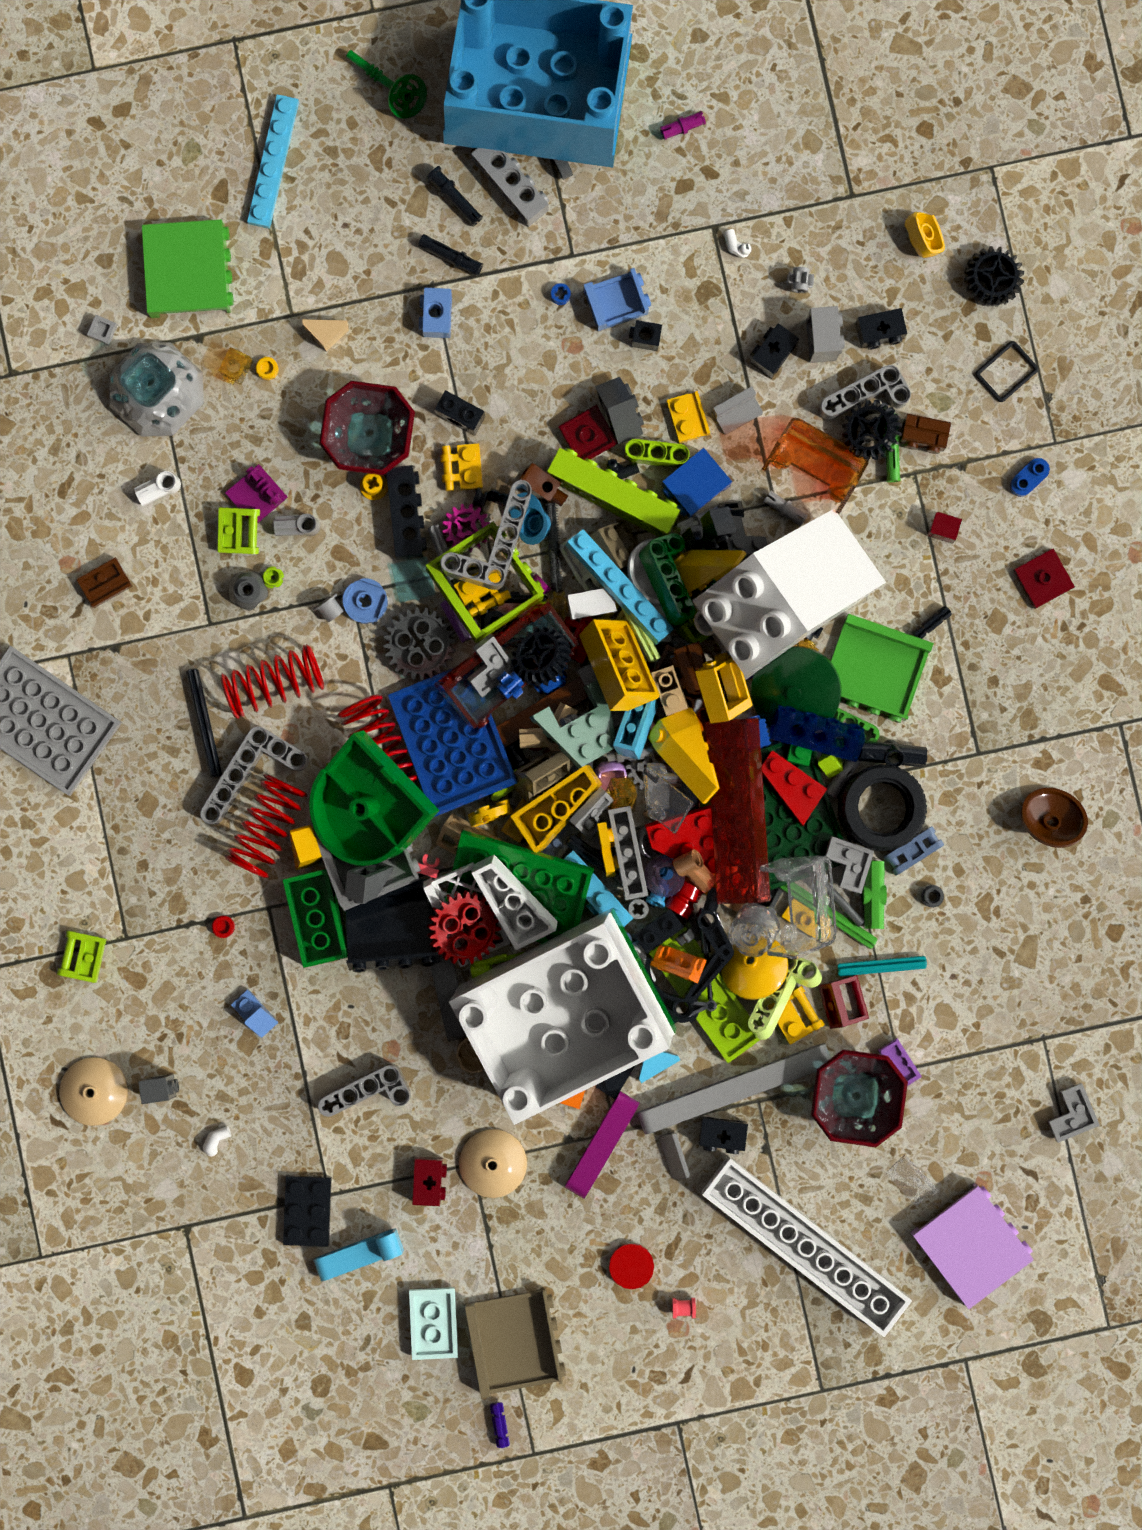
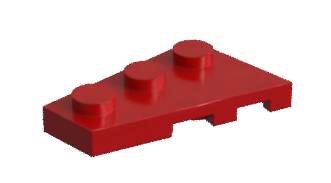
(793, 786)

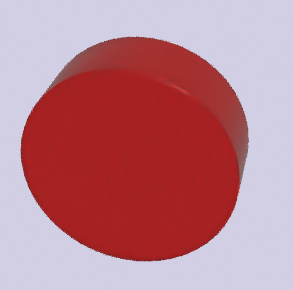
(223, 926)

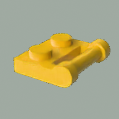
(790, 1021)

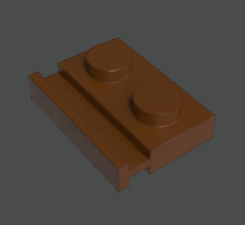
(104, 582)

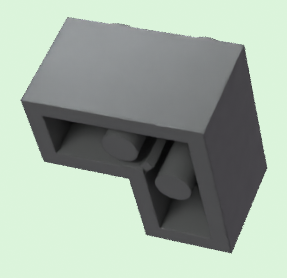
(620, 409)
(740, 541)

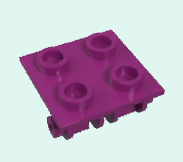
(257, 491)

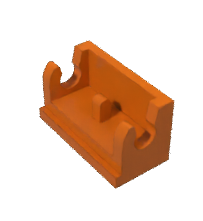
(678, 963)

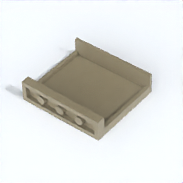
(514, 1342)

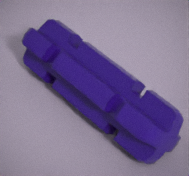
(499, 1425)

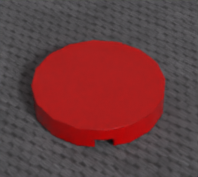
(631, 1266)

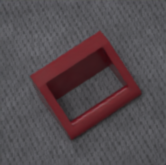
(835, 1006)

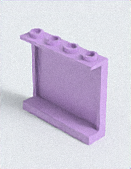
(973, 1246)

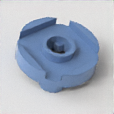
(371, 612)

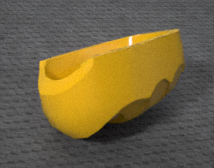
(924, 234)

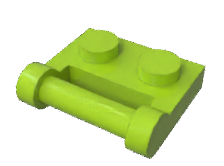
(231, 530)
(88, 959)

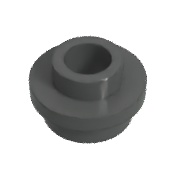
(939, 896)

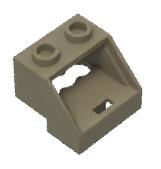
(541, 774)

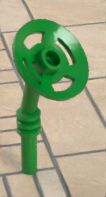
(401, 91)

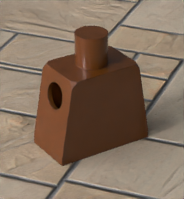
(536, 478)

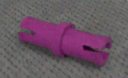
(682, 125)

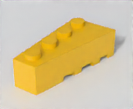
(552, 810)

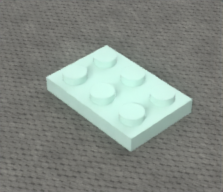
(433, 1323)

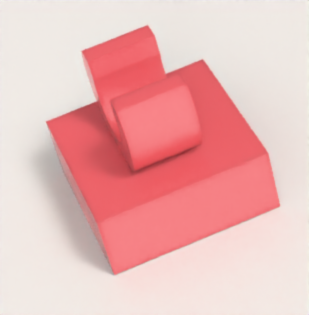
(428, 869)

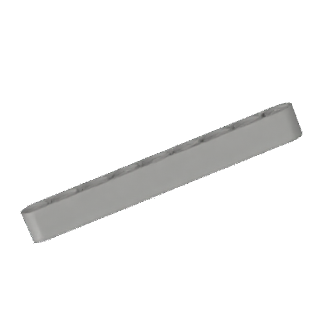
(733, 1089)

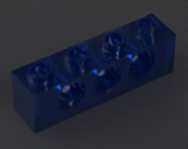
(824, 742)

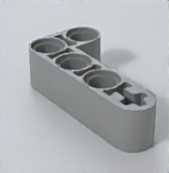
(861, 395)
(362, 1093)

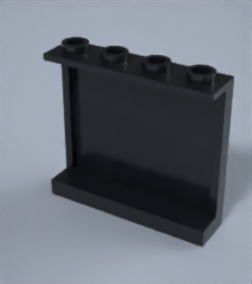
(391, 931)

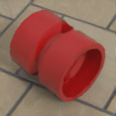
(683, 901)

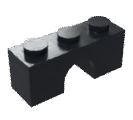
(715, 530)

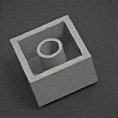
(824, 334)

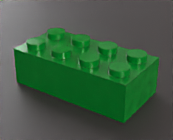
(316, 918)

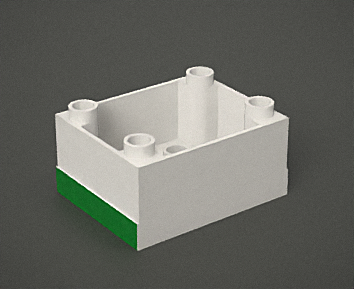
(563, 1016)

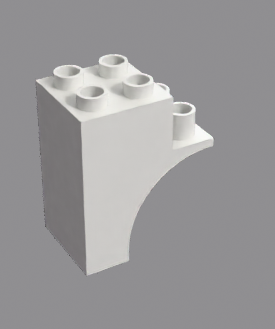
(786, 592)

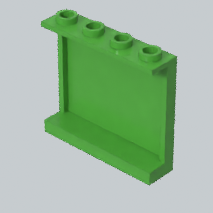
(187, 267)
(879, 667)

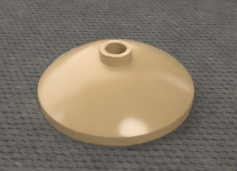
(108, 1086)
(497, 1147)

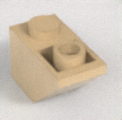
(670, 690)

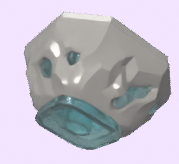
(164, 404)

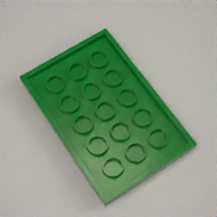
(553, 881)

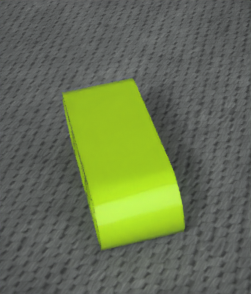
(647, 446)

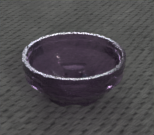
(656, 884)

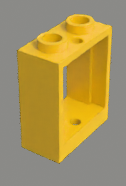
(734, 686)

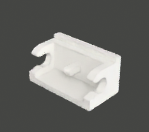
(590, 604)

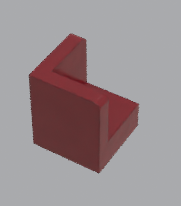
(945, 527)

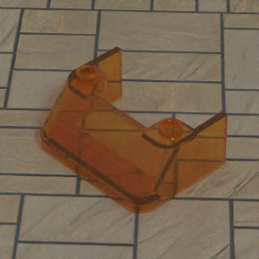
(818, 457)

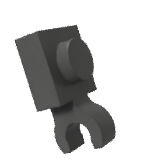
(692, 929)

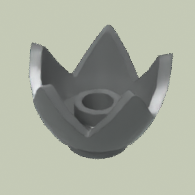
(258, 590)

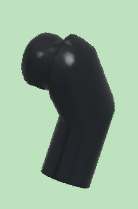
(622, 471)

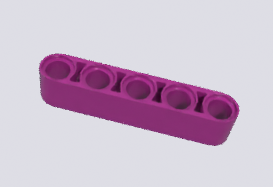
(602, 1145)

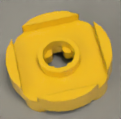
(489, 814)

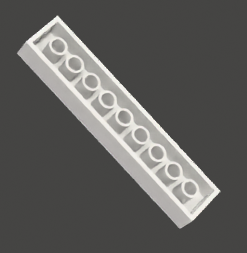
(806, 1246)

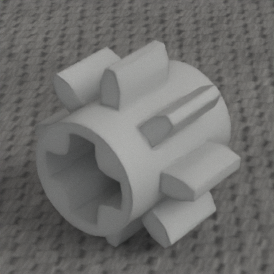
(800, 280)

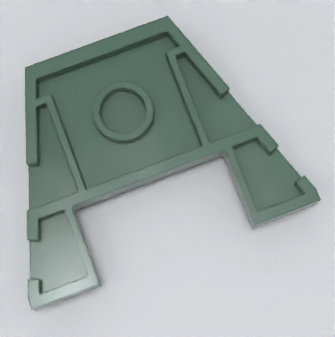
(585, 736)

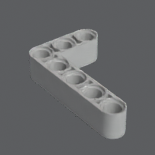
(500, 545)
(246, 769)

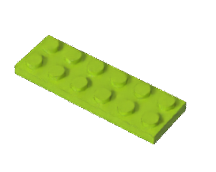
(729, 1021)

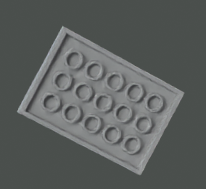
(49, 723)

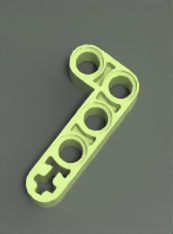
(781, 997)

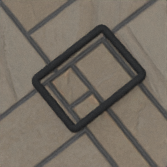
(996, 356)

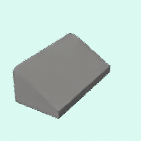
(674, 1156)

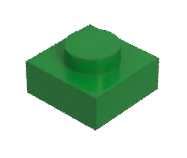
(798, 755)

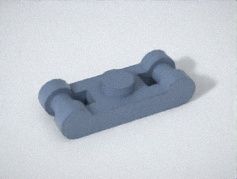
(914, 851)

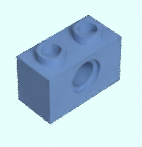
(436, 299)

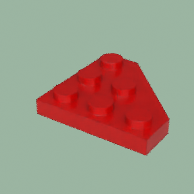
(693, 833)

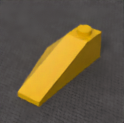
(702, 566)

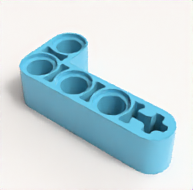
(359, 1254)

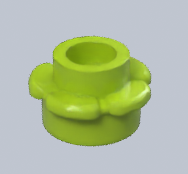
(273, 571)

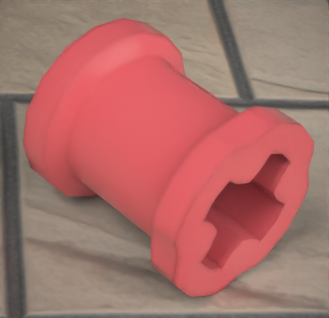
(683, 1308)

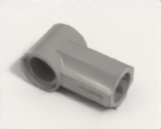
(295, 525)

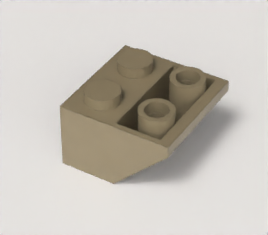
(616, 542)

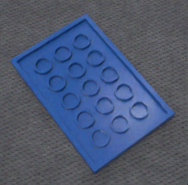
(448, 755)

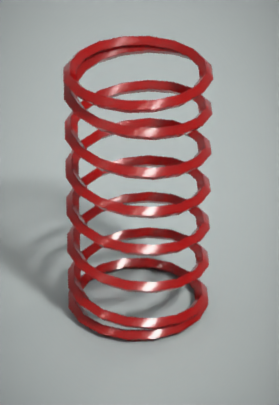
(371, 703)
(236, 707)
(278, 784)

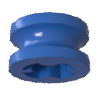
(566, 297)

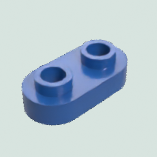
(1030, 477)

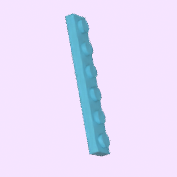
(273, 161)
(619, 586)

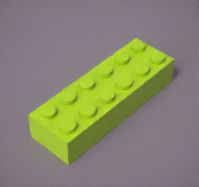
(613, 493)

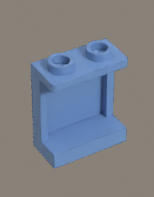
(617, 300)

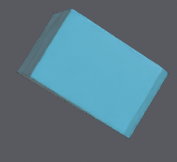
(656, 1065)

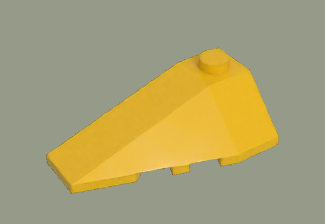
(682, 746)

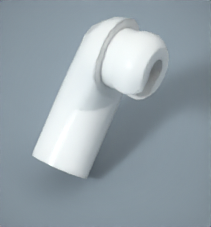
(735, 247)

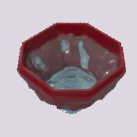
(364, 408)
(876, 1112)

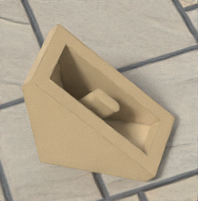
(326, 331)

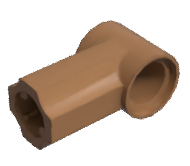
(692, 866)

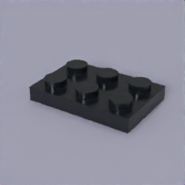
(307, 1211)

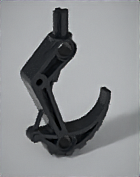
(723, 952)

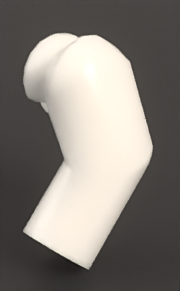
(213, 1139)

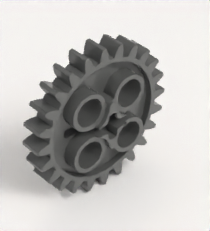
(403, 655)

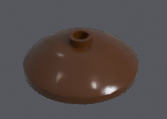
(1060, 811)

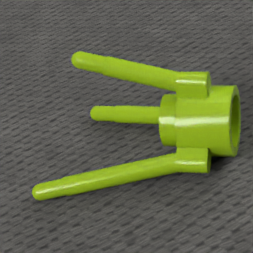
(482, 966)

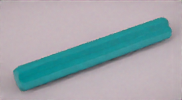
(882, 965)

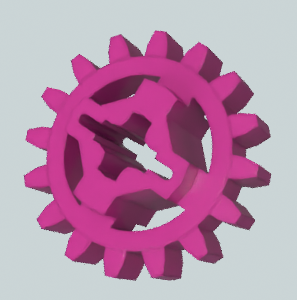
(458, 522)

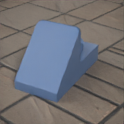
(254, 1013)

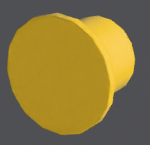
(373, 486)

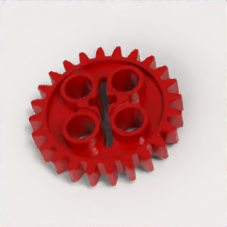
(456, 909)

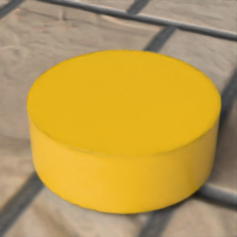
(267, 368)

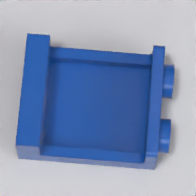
(695, 483)

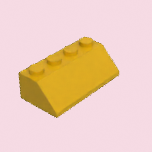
(618, 664)

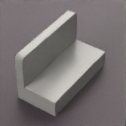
(737, 411)

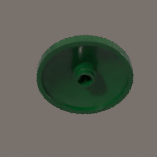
(798, 680)

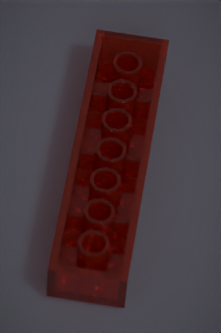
(738, 812)

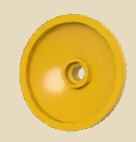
(755, 979)

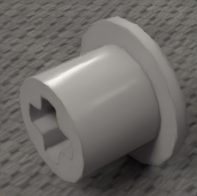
(329, 608)

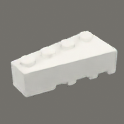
(514, 906)

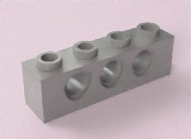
(529, 210)
(627, 853)

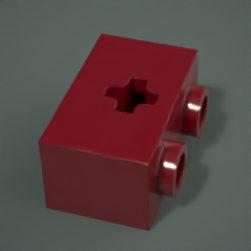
(422, 1193)

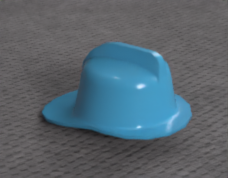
(536, 521)

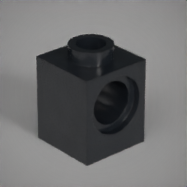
(654, 330)

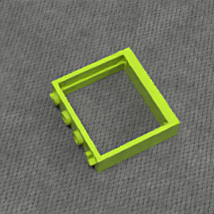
(455, 603)

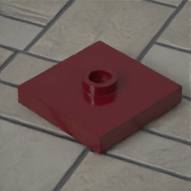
(588, 433)
(1044, 578)

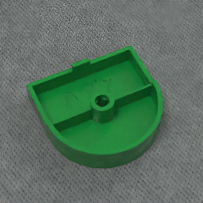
(367, 804)

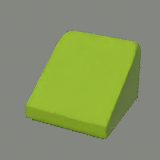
(830, 765)

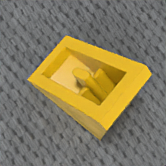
(304, 847)

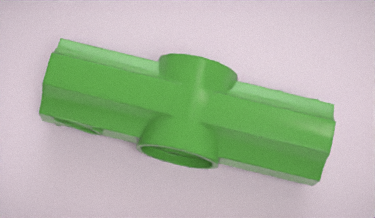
(874, 896)

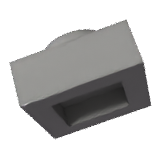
(102, 329)

